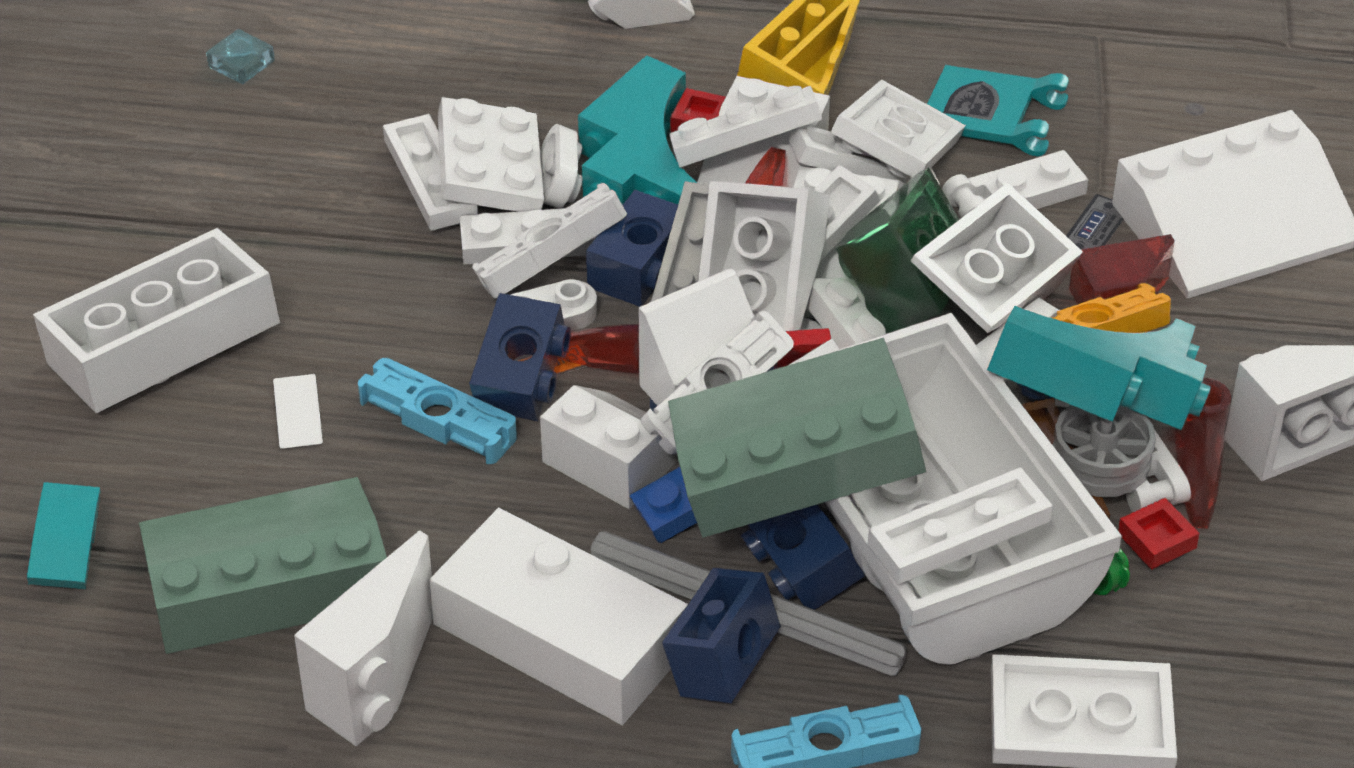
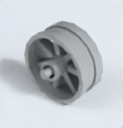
(1101, 455)

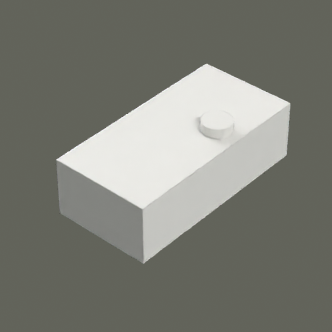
(157, 319)
(556, 614)

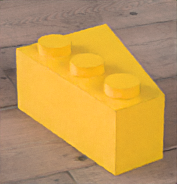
(801, 45)

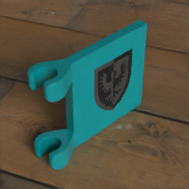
(996, 103)

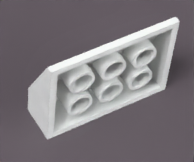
(1237, 202)

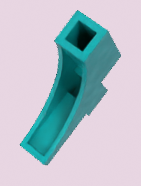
(629, 131)
(1104, 368)

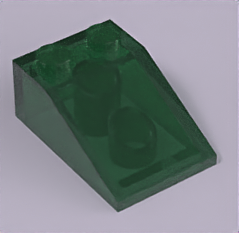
(881, 249)

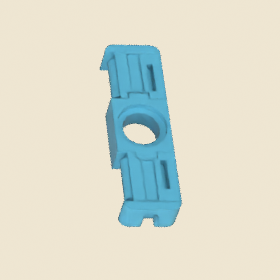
(467, 423)
(865, 736)

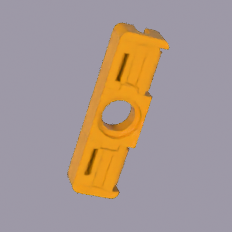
(1127, 313)

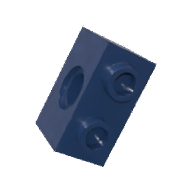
(629, 254)
(518, 329)
(815, 568)
(721, 635)

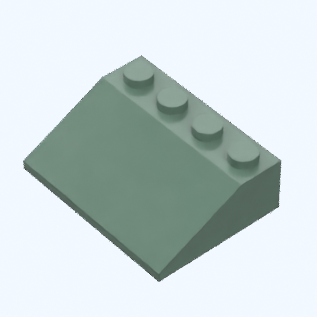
(794, 437)
(258, 562)

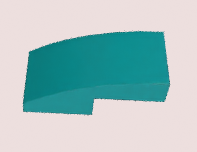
(63, 535)

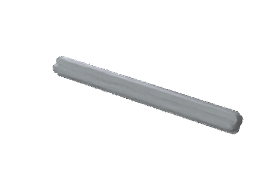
(795, 619)

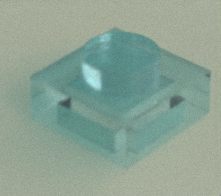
(240, 56)

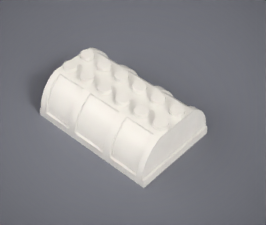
(967, 435)

